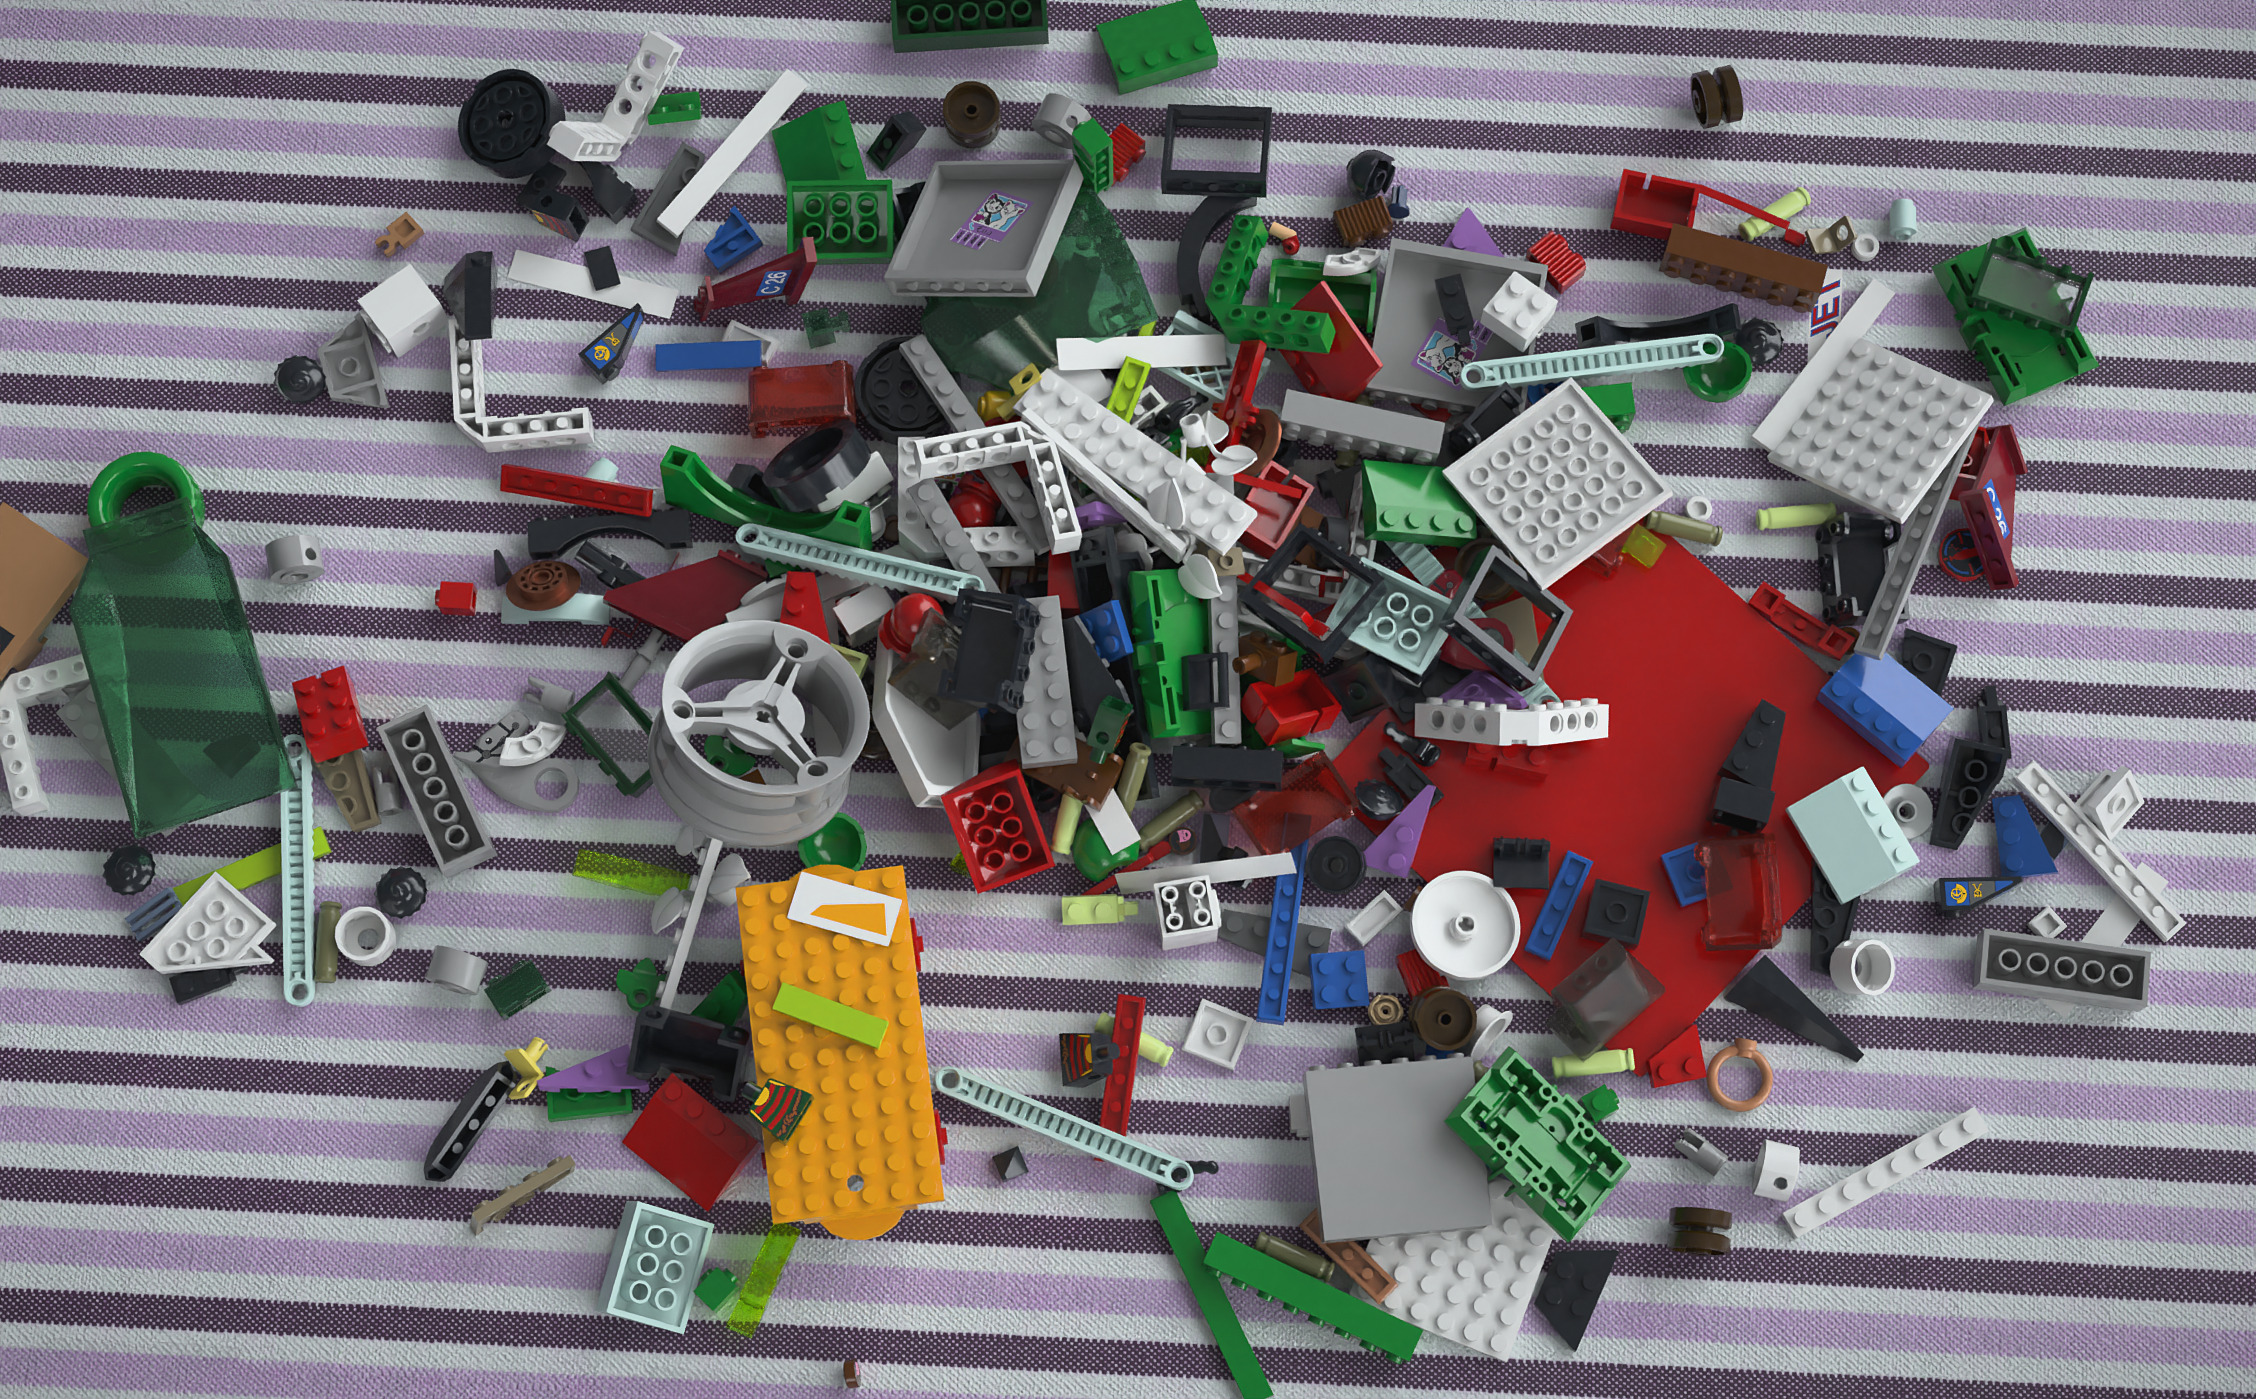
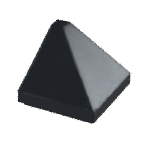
(502, 571)
(1010, 1164)

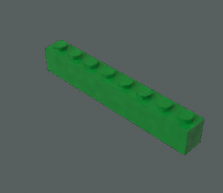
(1311, 1297)

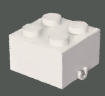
(1518, 311)
(862, 613)

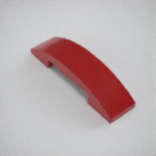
(1800, 624)

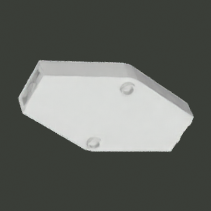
(923, 750)

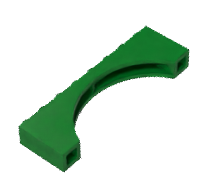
(696, 488)

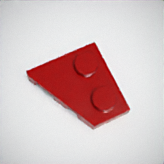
(1678, 1060)

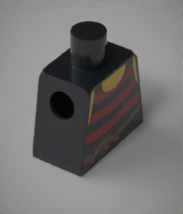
(558, 212)
(1086, 1058)

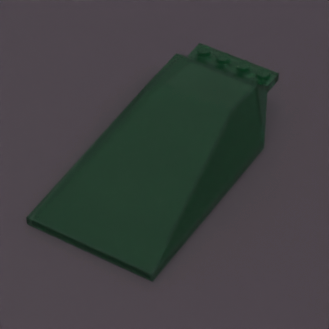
(175, 671)

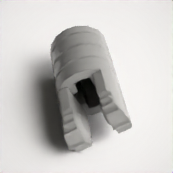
(552, 696)
(387, 794)
(1701, 1151)

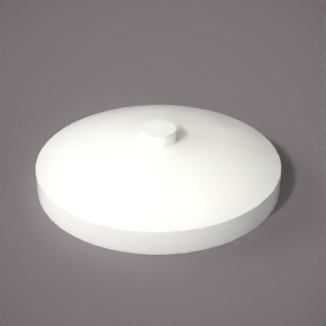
(1464, 925)

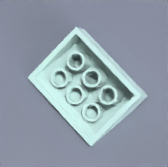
(1401, 624)
(1852, 835)
(654, 1267)

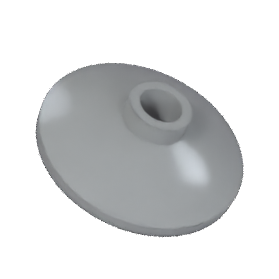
(1917, 808)

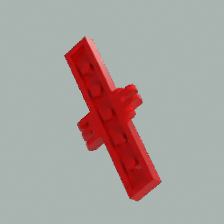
(1237, 406)

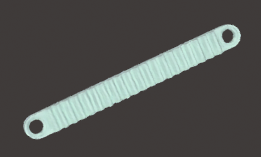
(1592, 362)
(855, 563)
(1426, 569)
(298, 878)
(1064, 1128)

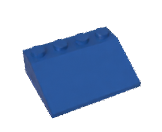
(1885, 705)

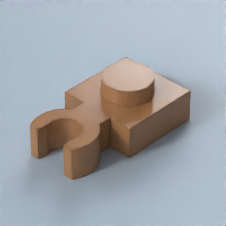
(402, 232)

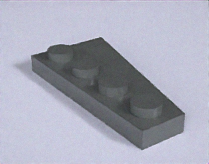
(677, 175)
(1251, 934)

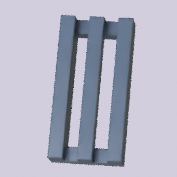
(148, 906)

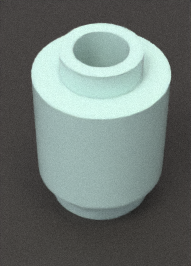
(1902, 219)
(602, 470)

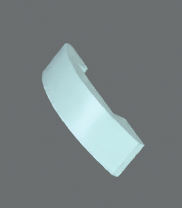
(581, 607)

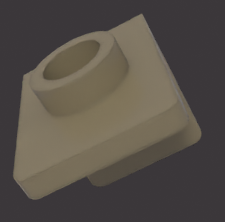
(1828, 239)
(1227, 565)

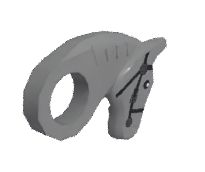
(517, 783)

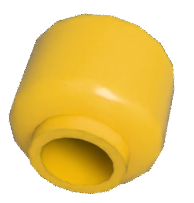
(989, 402)

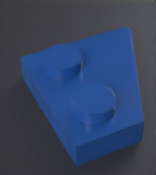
(732, 242)

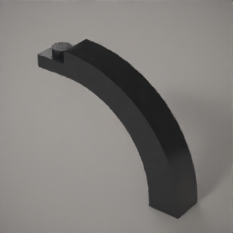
(1199, 228)
(1606, 332)

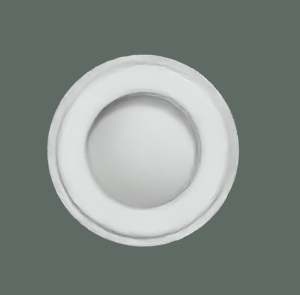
(1865, 247)
(1698, 508)

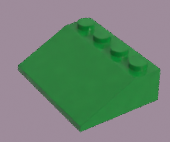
(1157, 45)
(819, 146)
(846, 219)
(1414, 506)

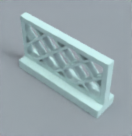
(1187, 325)

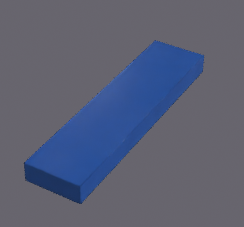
(708, 355)
(1558, 906)

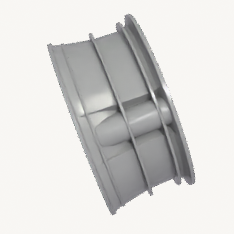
(761, 720)

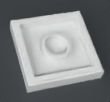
(1217, 1034)

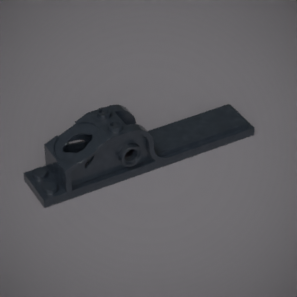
(1096, 572)

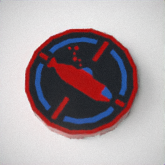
(1959, 556)

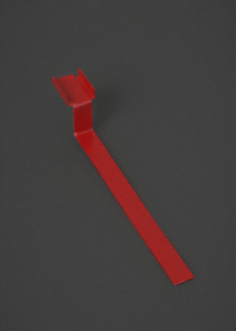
(1791, 236)
(1261, 483)
(1324, 578)
(1315, 627)
(608, 634)
(1155, 853)

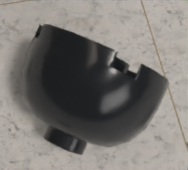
(1369, 174)

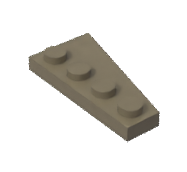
(1521, 622)
(352, 788)
(521, 1194)

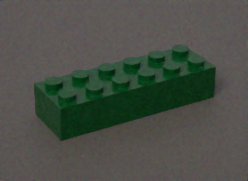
(967, 24)

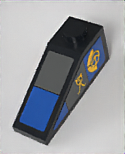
(610, 350)
(1964, 894)

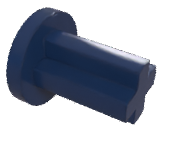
(1398, 207)

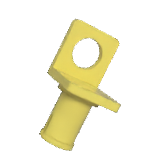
(1006, 410)
(526, 1065)

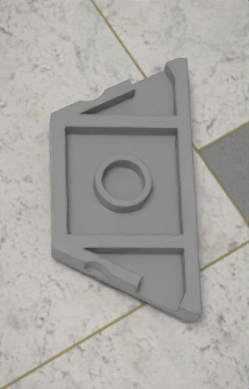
(352, 367)

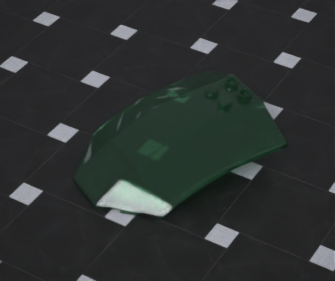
(1086, 293)

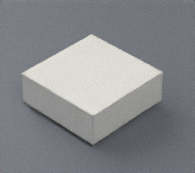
(2046, 923)

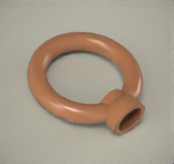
(1745, 1049)

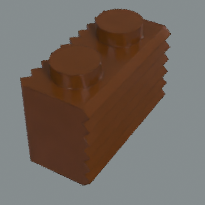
(1362, 222)

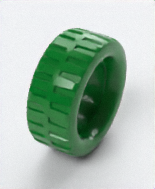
(136, 471)

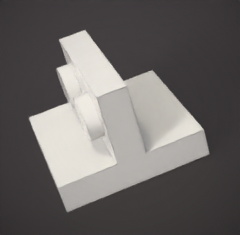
(2111, 801)

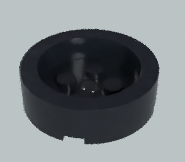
(522, 144)
(889, 410)
(816, 465)

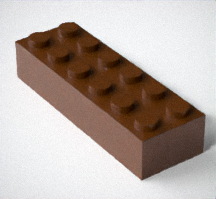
(1743, 268)

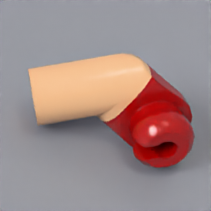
(1288, 238)

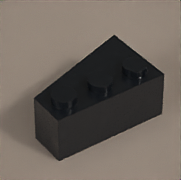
(1757, 748)

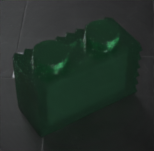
(517, 989)

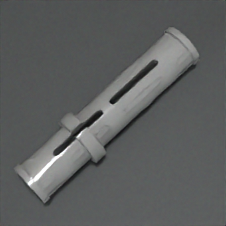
(644, 657)

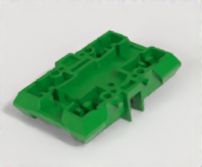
(1999, 339)
(1166, 628)
(1538, 1143)

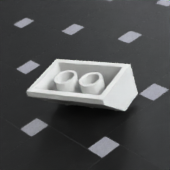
(871, 481)

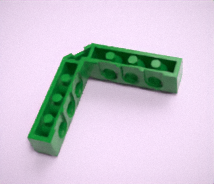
(1093, 154)
(1240, 322)

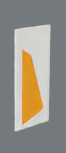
(844, 909)

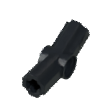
(608, 568)

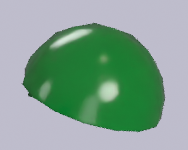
(1720, 379)
(837, 843)
(1094, 857)

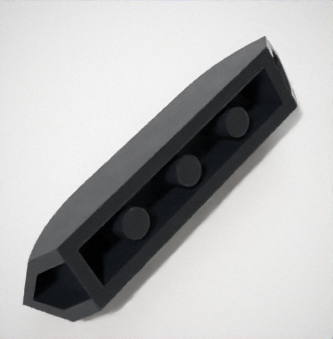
(469, 1121)

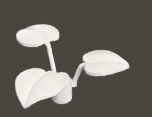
(1211, 430)
(1167, 507)
(722, 886)

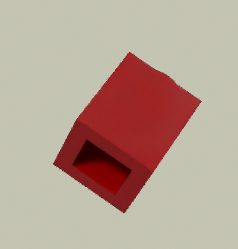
(456, 598)

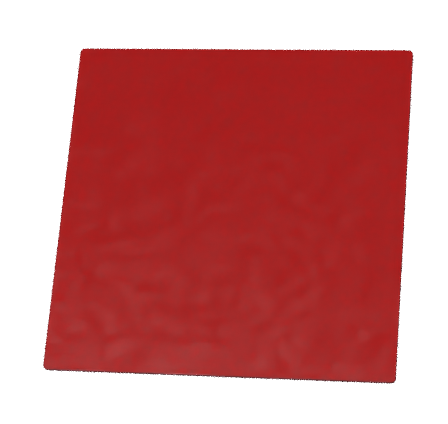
(1681, 680)

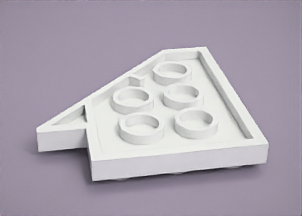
(211, 932)

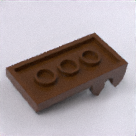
(1082, 781)

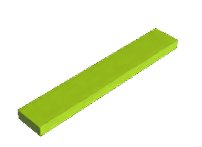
(252, 869)

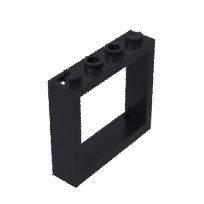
(1216, 182)
(1334, 552)
(1484, 646)

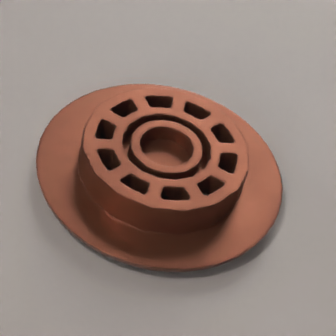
(1262, 439)
(543, 585)

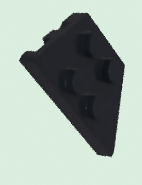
(1573, 1291)

